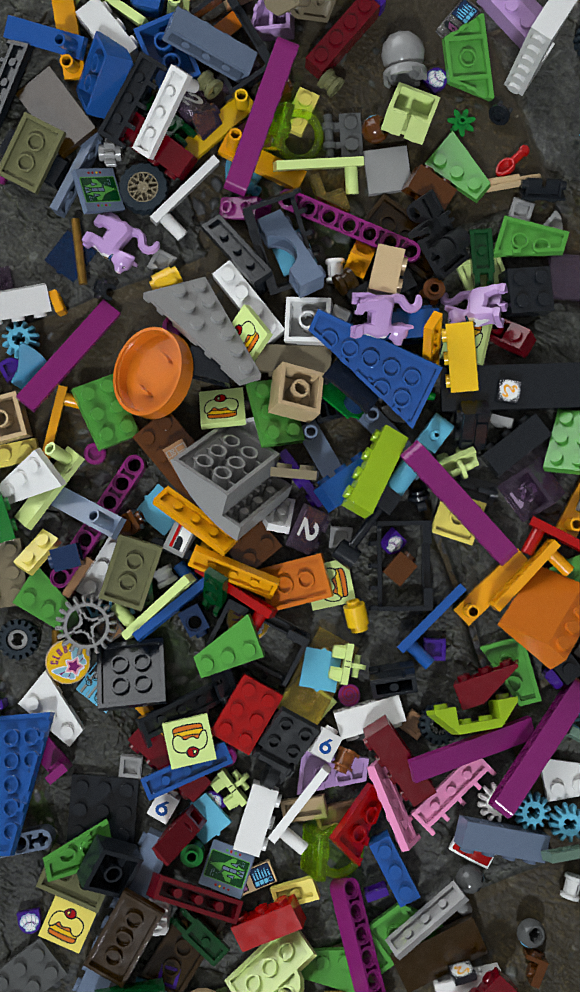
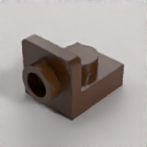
(134, 522)
(536, 970)

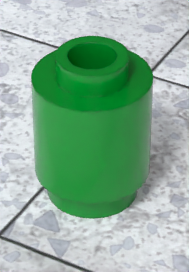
(196, 847)

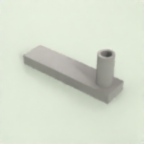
(428, 919)

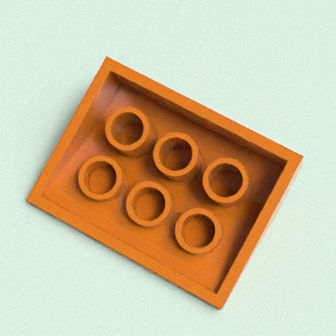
(545, 616)

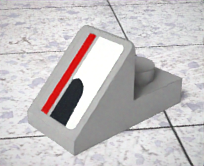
(179, 540)

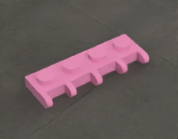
(450, 792)
(393, 807)

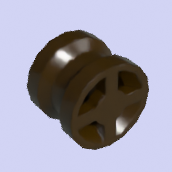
(345, 281)

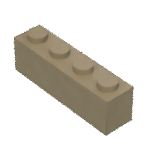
(310, 357)

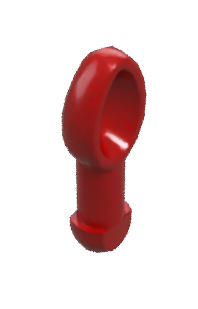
(507, 165)

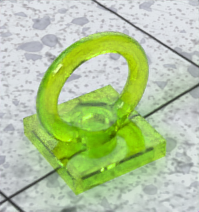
(281, 129)
(317, 854)

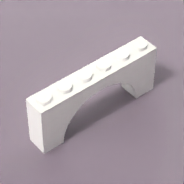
(538, 44)

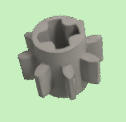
(110, 153)

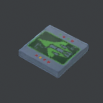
(98, 190)
(226, 869)

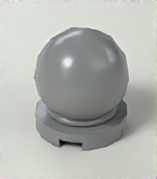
(403, 59)

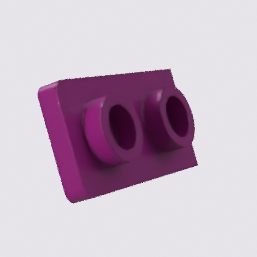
(231, 208)
(54, 761)

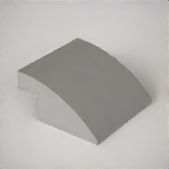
(231, 479)

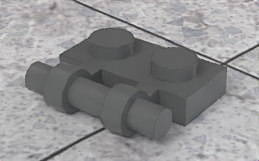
(349, 132)

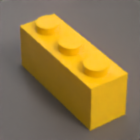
(460, 357)

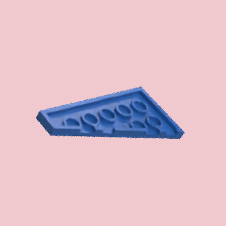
(387, 369)
(21, 752)

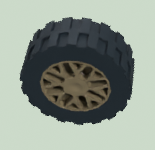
(143, 188)

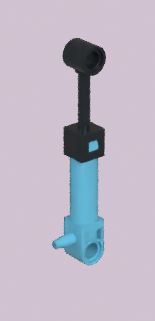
(431, 438)

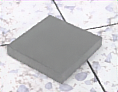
(386, 170)

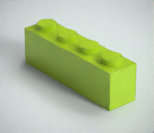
(374, 471)

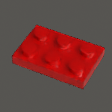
(246, 714)

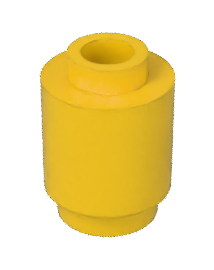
(165, 278)
(356, 615)

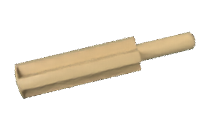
(508, 181)

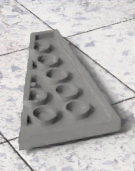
(204, 322)

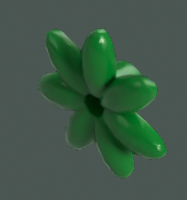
(461, 125)

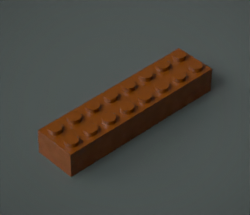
(160, 433)

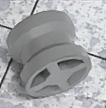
(165, 576)

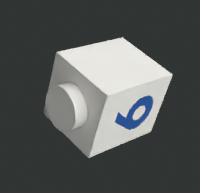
(326, 744)
(164, 806)

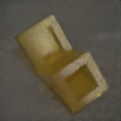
(334, 198)

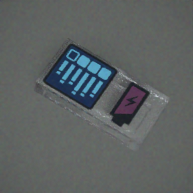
(461, 14)

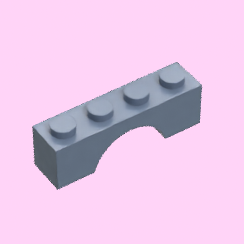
(278, 233)

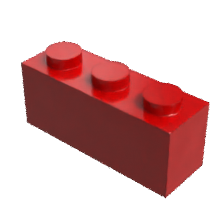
(268, 922)

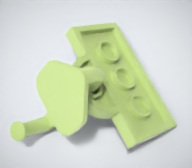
(274, 966)

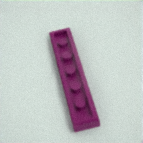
(68, 356)
(470, 749)

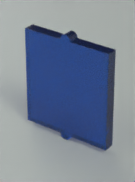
(63, 257)

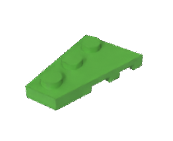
(456, 164)
(527, 238)
(43, 600)
(522, 680)
(68, 858)
(329, 969)

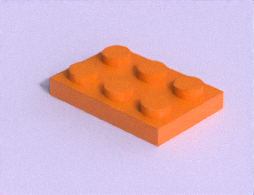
(300, 581)

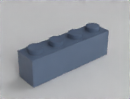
(209, 45)
(501, 839)

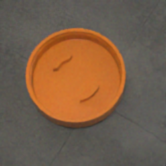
(153, 373)

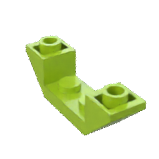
(499, 712)

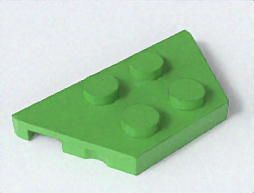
(468, 59)
(384, 926)

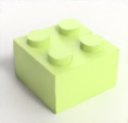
(410, 113)

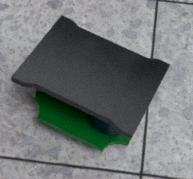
(346, 391)

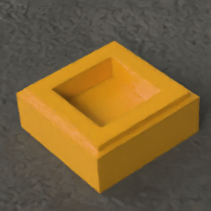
(57, 302)

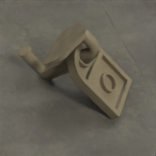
(302, 9)

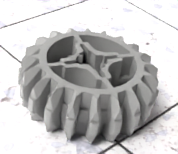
(93, 642)

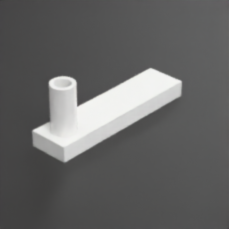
(163, 110)
(162, 214)
(282, 830)

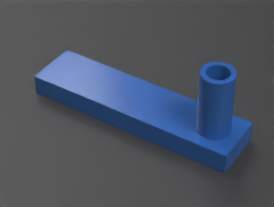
(45, 37)
(194, 590)
(410, 643)
(168, 779)

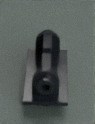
(532, 189)
(478, 489)
(227, 684)

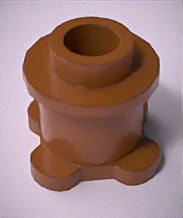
(431, 296)
(344, 760)

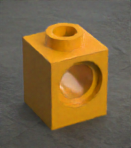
(360, 258)

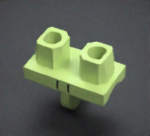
(460, 462)
(342, 674)
(224, 779)

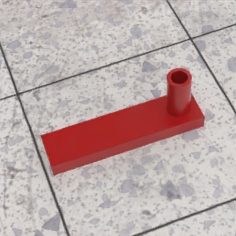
(537, 532)
(262, 608)

